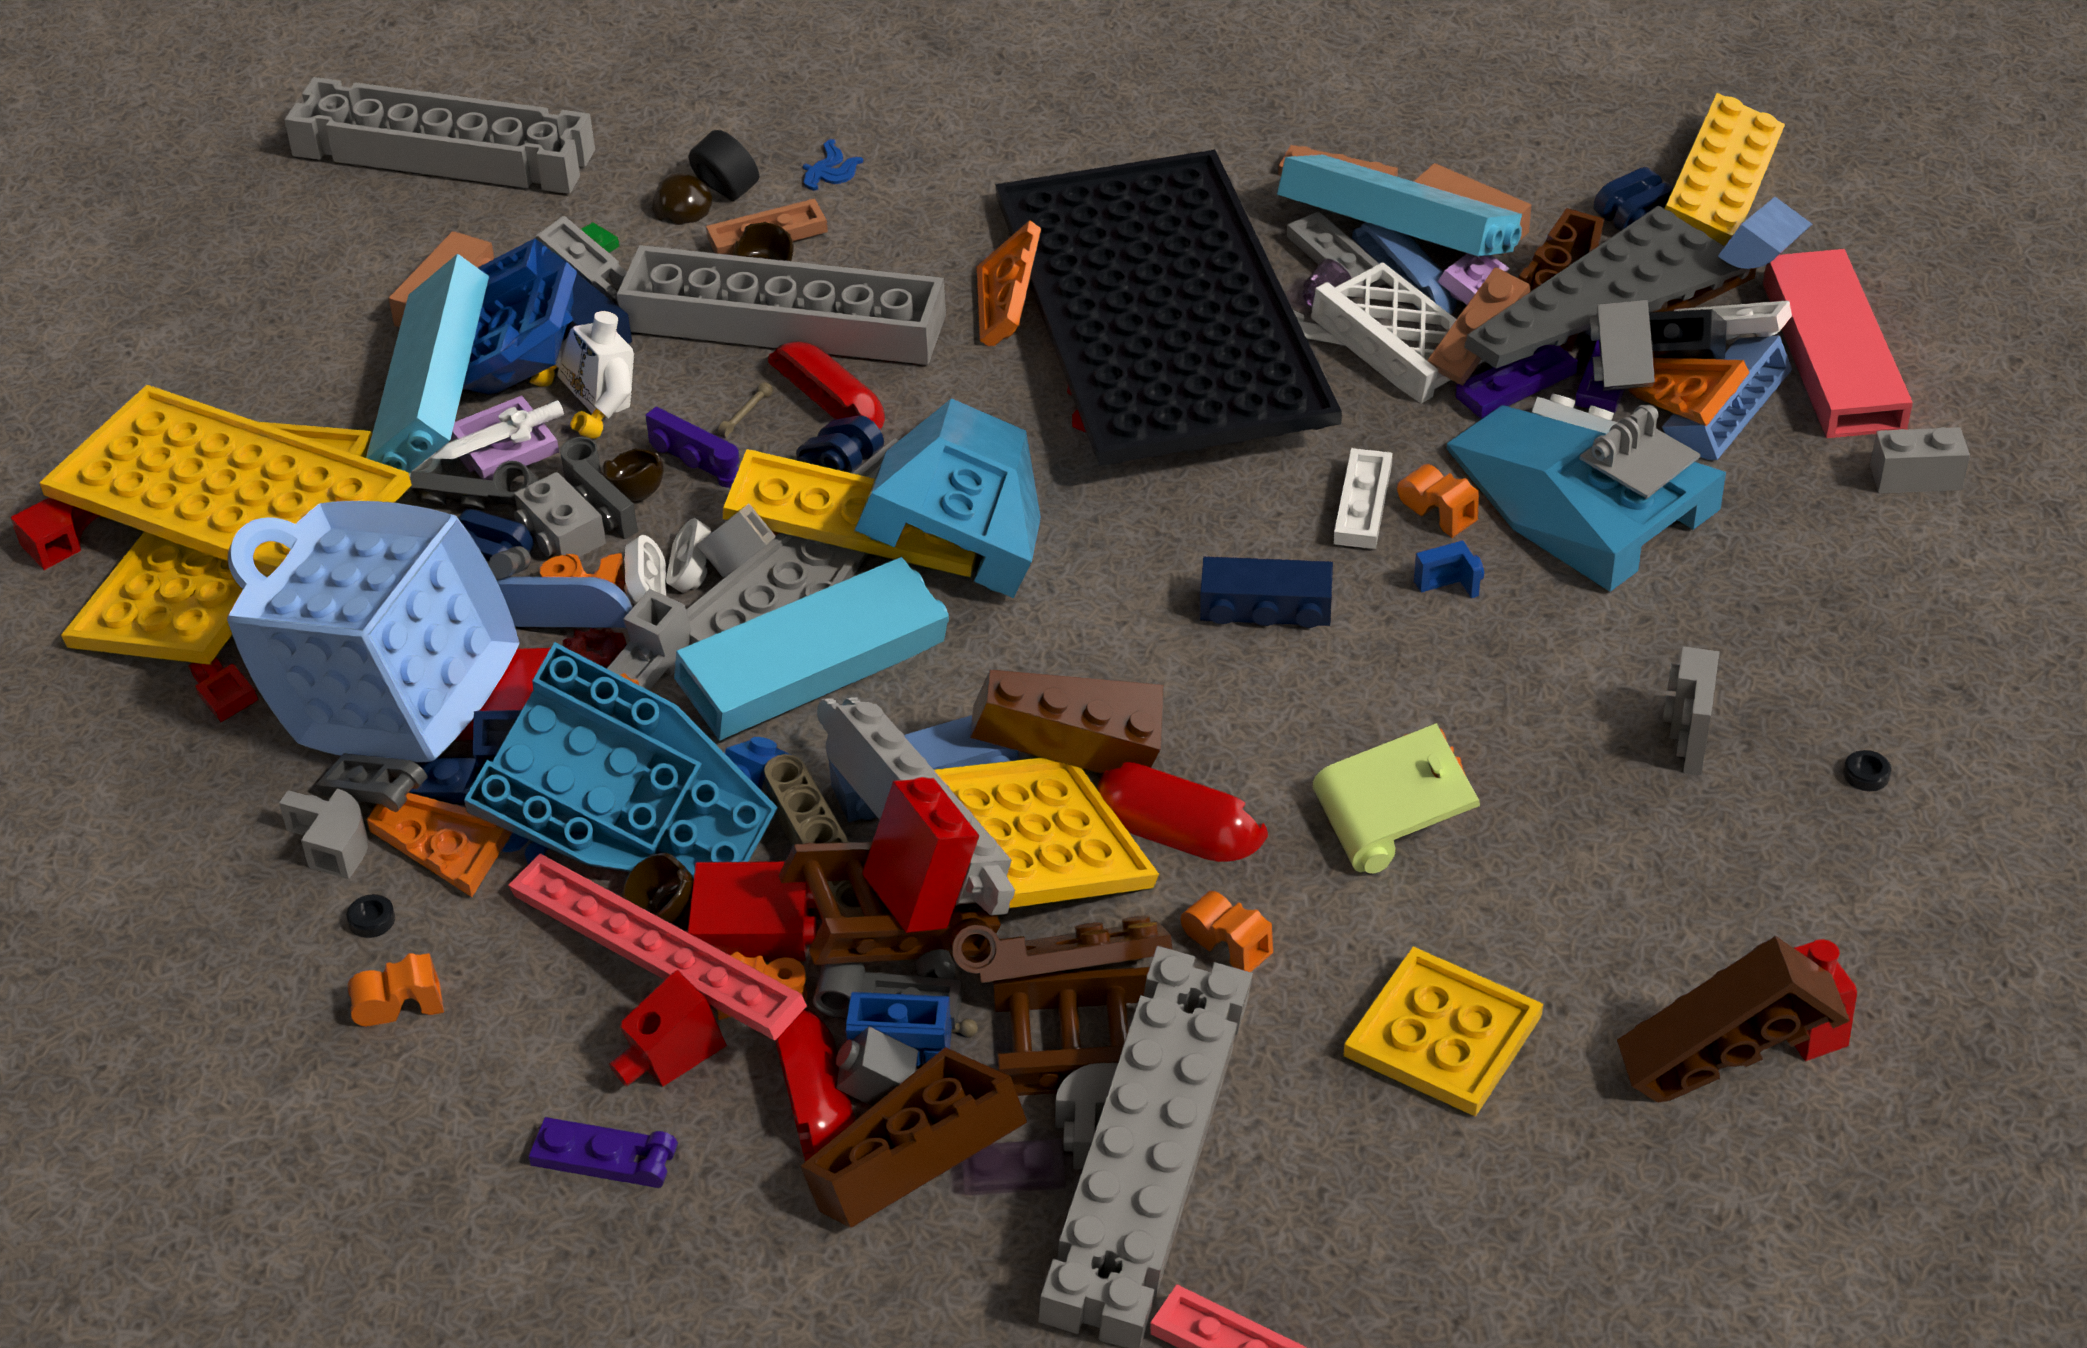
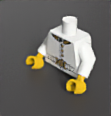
(596, 369)

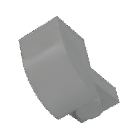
(736, 540)
(656, 631)
(331, 829)
(1080, 1107)

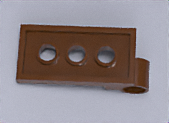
(1084, 948)

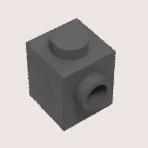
(873, 1065)

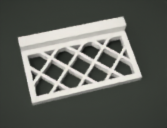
(1379, 343)

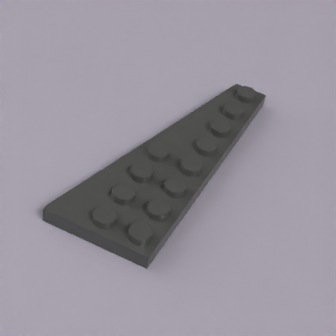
(1648, 260)

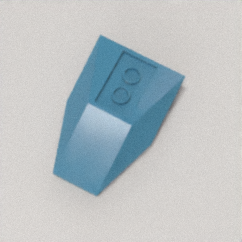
(965, 483)
(1566, 506)
(616, 775)

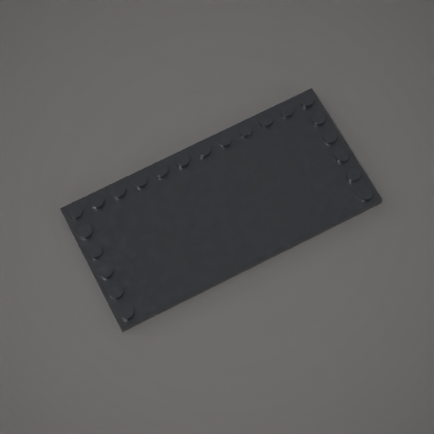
(1166, 309)

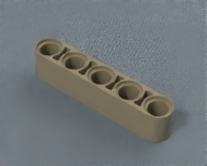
(807, 817)

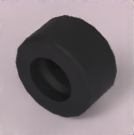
(724, 164)

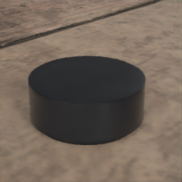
(1867, 770)
(370, 916)

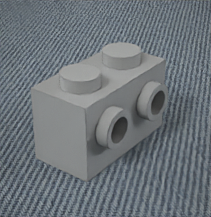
(1623, 345)
(1919, 460)
(559, 517)

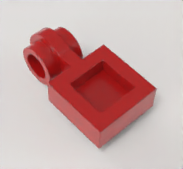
(222, 689)

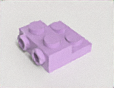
(488, 458)

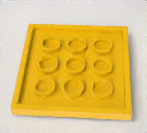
(1052, 829)

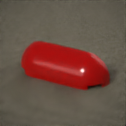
(826, 382)
(1181, 813)
(811, 1075)

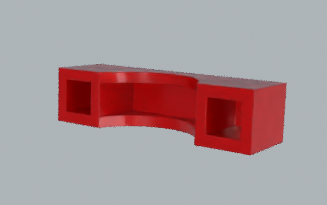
(51, 530)

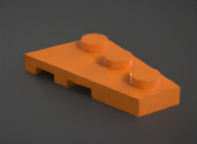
(1004, 284)
(1693, 386)
(441, 839)

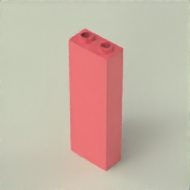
(1838, 344)

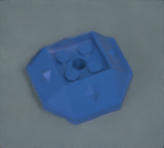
(520, 317)

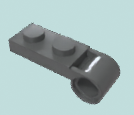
(582, 471)
(471, 491)
(841, 979)

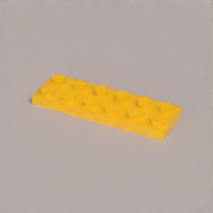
(1724, 168)
(826, 508)

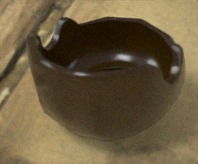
(682, 199)
(765, 242)
(635, 473)
(662, 884)

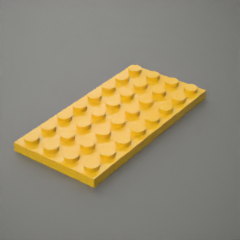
(208, 473)
(172, 597)

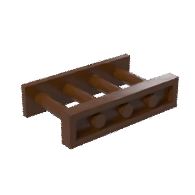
(876, 934)
(1045, 1070)

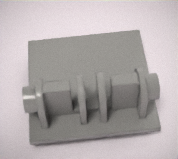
(1639, 453)

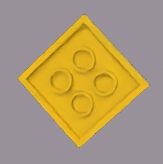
(1443, 1030)

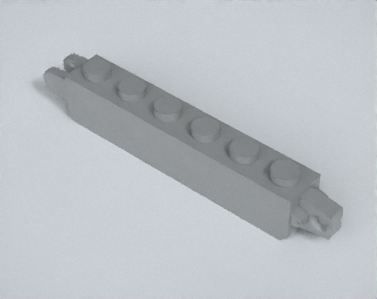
(873, 755)

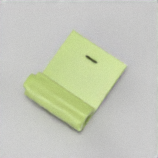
(1392, 794)

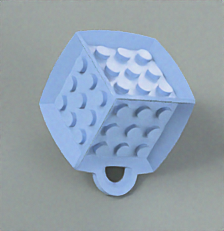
(371, 627)

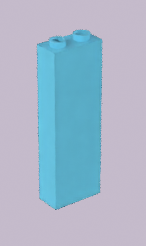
(1400, 205)
(428, 366)
(810, 647)

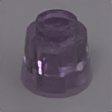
(1326, 271)

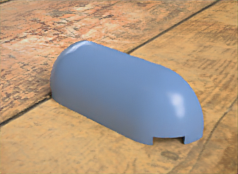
(1406, 259)
(565, 602)

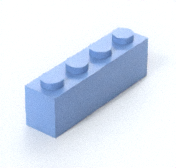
(941, 746)

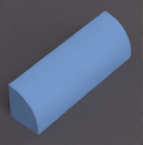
(1764, 235)
(1767, 368)

